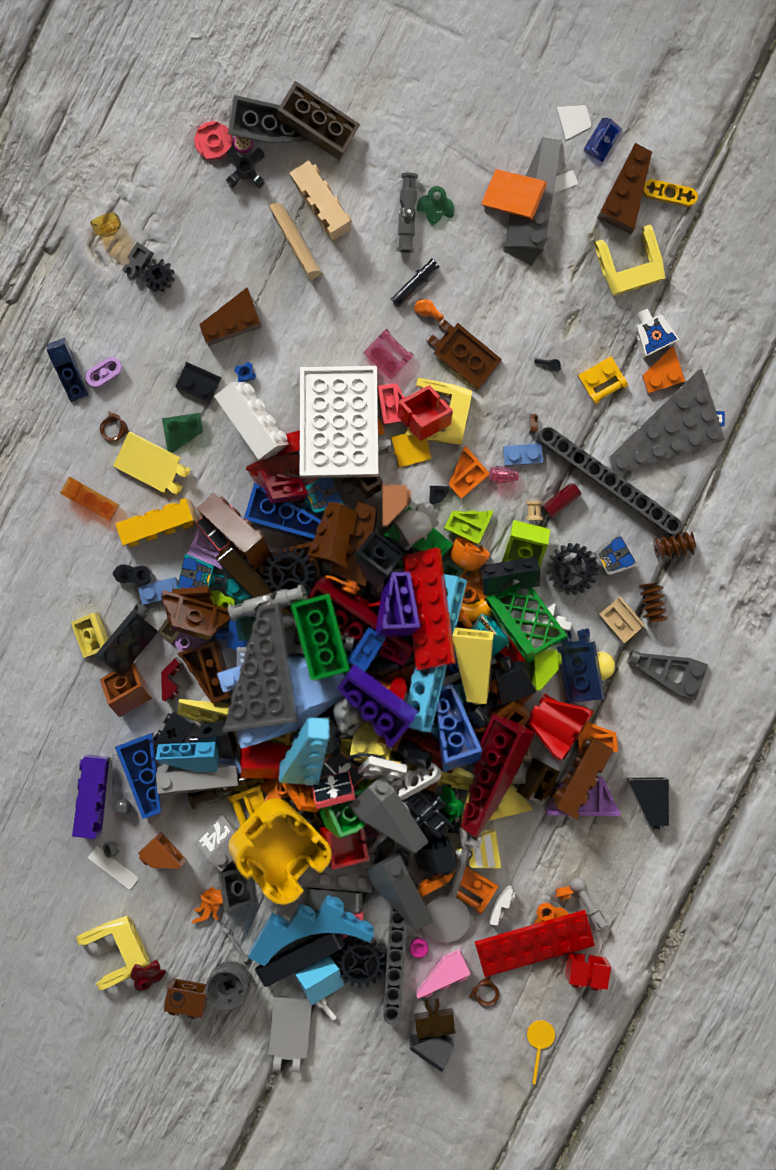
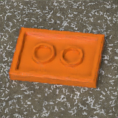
(514, 194)

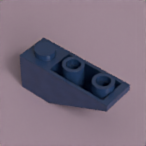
(67, 369)

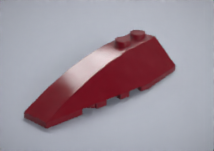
(355, 619)
(501, 756)

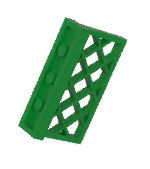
(514, 631)

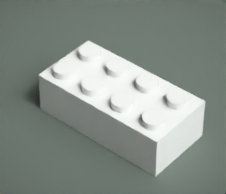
(252, 420)

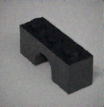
(497, 574)

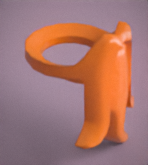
(210, 902)

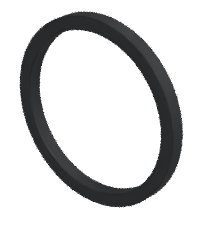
(362, 755)

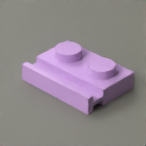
(203, 549)

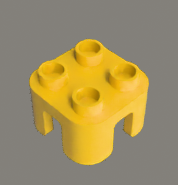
(277, 849)

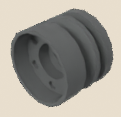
(221, 993)

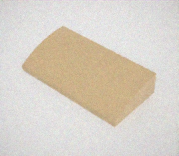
(295, 241)

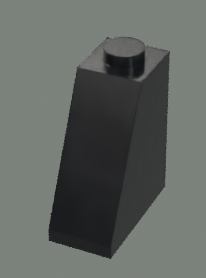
(652, 799)

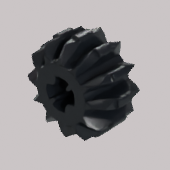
(161, 282)

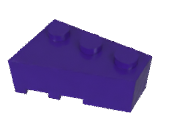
(397, 607)

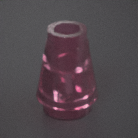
(503, 474)

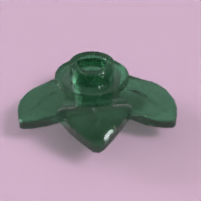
(436, 208)

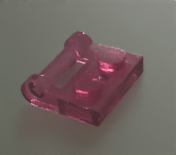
(384, 358)

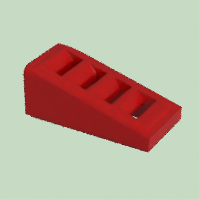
(398, 687)

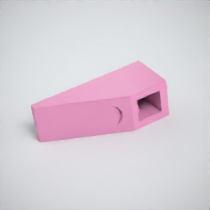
(448, 970)

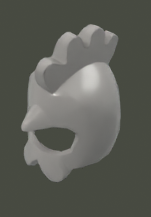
(416, 524)
(347, 715)

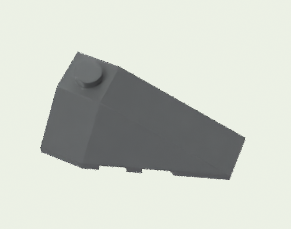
(387, 813)
(397, 886)

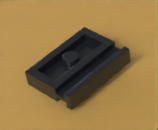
(198, 382)

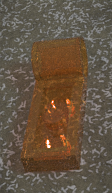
(89, 498)

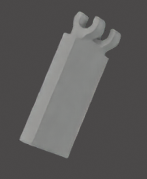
(289, 1031)

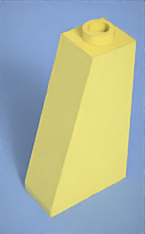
(474, 656)

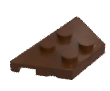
(193, 616)

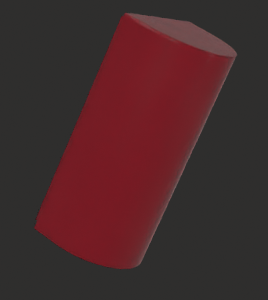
(561, 500)

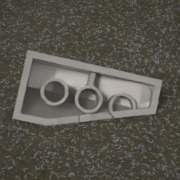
(176, 780)

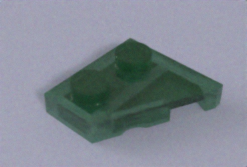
(181, 430)

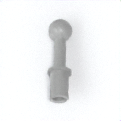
(577, 885)

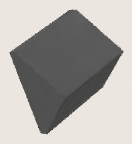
(235, 889)

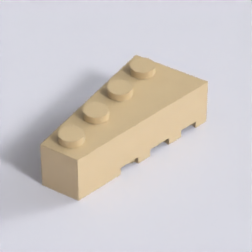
(320, 200)

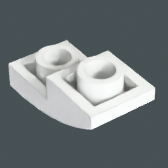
(504, 899)

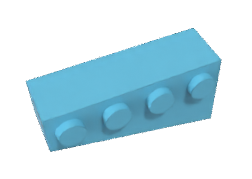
(306, 757)

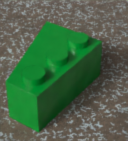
(434, 539)

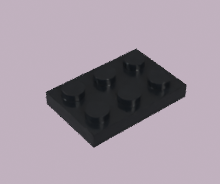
(126, 643)

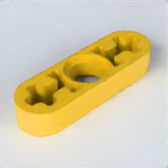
(682, 200)

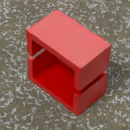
(421, 413)
(345, 850)
(591, 973)

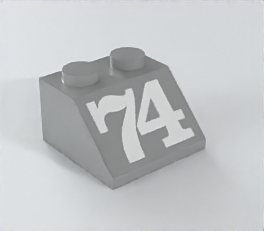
(215, 842)

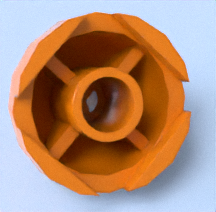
(468, 556)

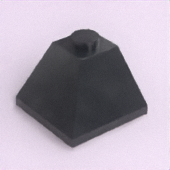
(377, 558)
(433, 1049)

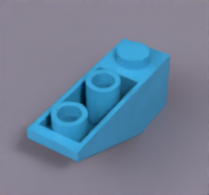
(190, 756)

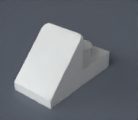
(561, 620)

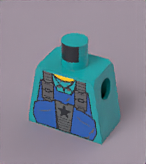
(320, 494)
(198, 574)

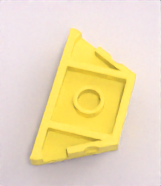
(511, 804)

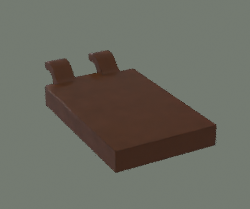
(464, 353)

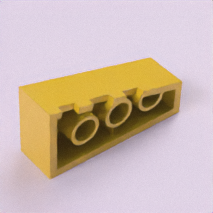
(156, 523)

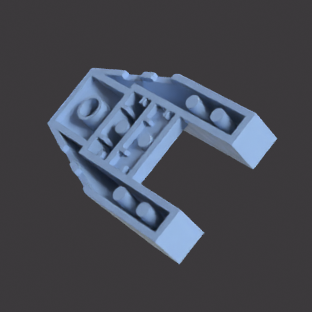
(310, 698)

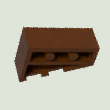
(204, 664)

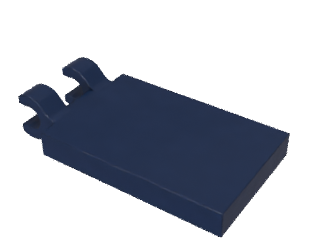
(580, 668)

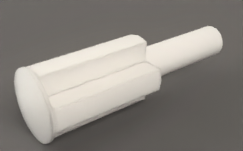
(322, 1004)

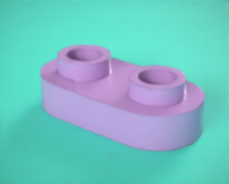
(103, 370)
(192, 642)

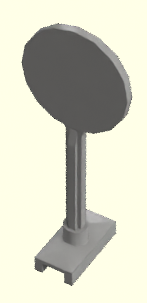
(448, 913)

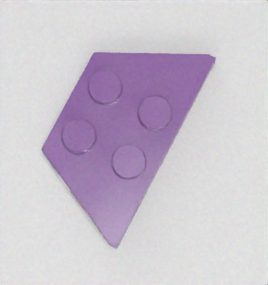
(598, 804)

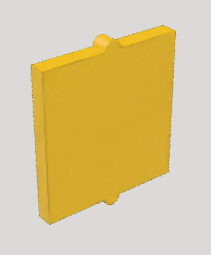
(410, 449)

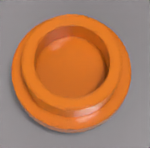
(564, 893)

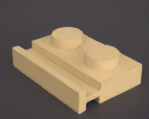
(621, 619)

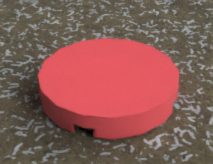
(213, 140)

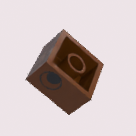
(186, 998)

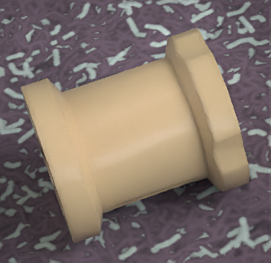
(534, 511)

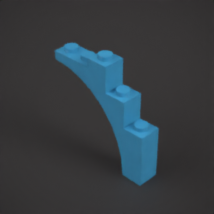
(305, 922)

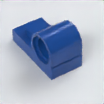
(365, 650)

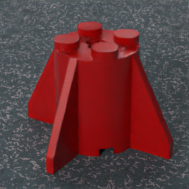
(558, 724)

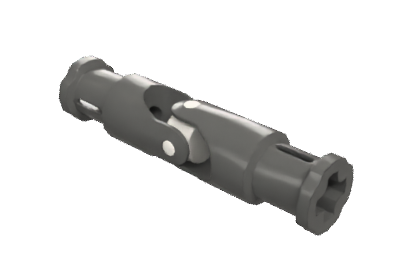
(408, 198)

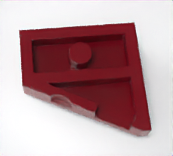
(282, 488)

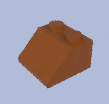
(125, 691)
(161, 853)

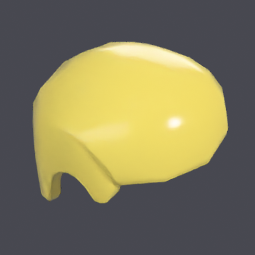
(606, 665)

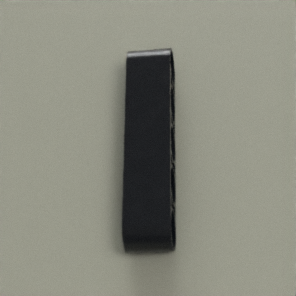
(299, 957)

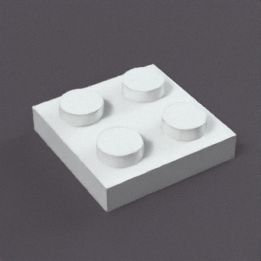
(377, 767)

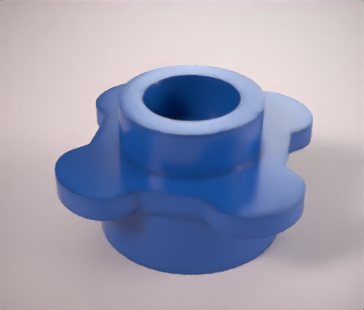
(245, 367)

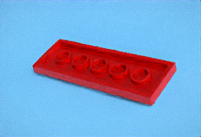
(434, 638)
(534, 943)

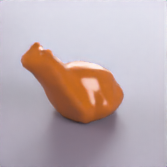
(427, 309)

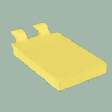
(150, 464)

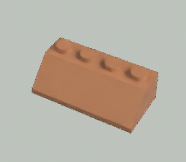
(394, 502)

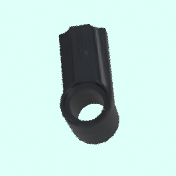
(480, 713)
(409, 753)

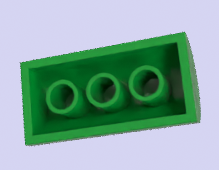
(320, 638)

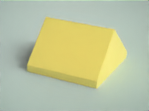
(89, 634)

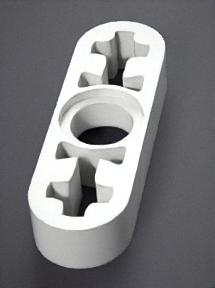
(405, 781)

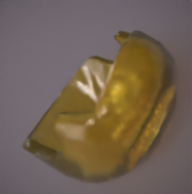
(106, 225)

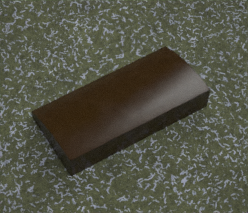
(317, 120)

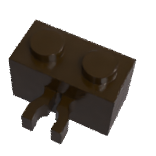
(368, 485)
(539, 782)
(434, 1022)

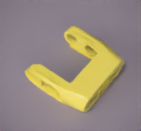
(637, 276)
(459, 404)
(128, 944)

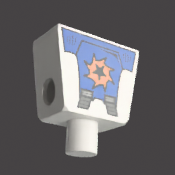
(653, 333)

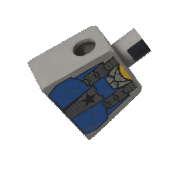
(613, 556)

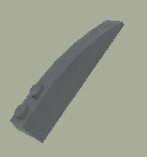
(256, 122)
(528, 233)

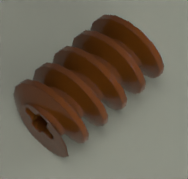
(674, 545)
(653, 602)

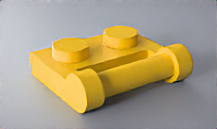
(599, 374)
(253, 799)

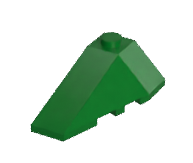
(340, 818)

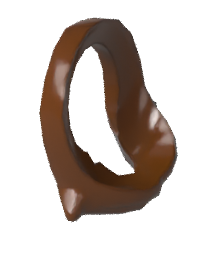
(111, 418)
(476, 995)

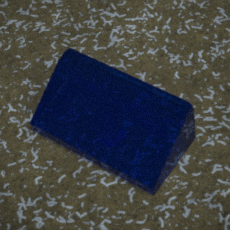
(603, 139)

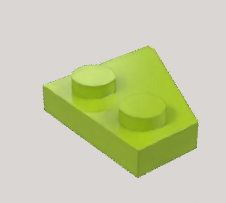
(468, 524)

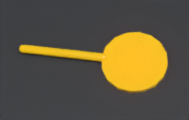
(540, 1035)

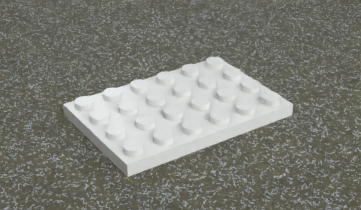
(338, 422)

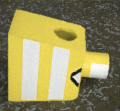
(487, 855)

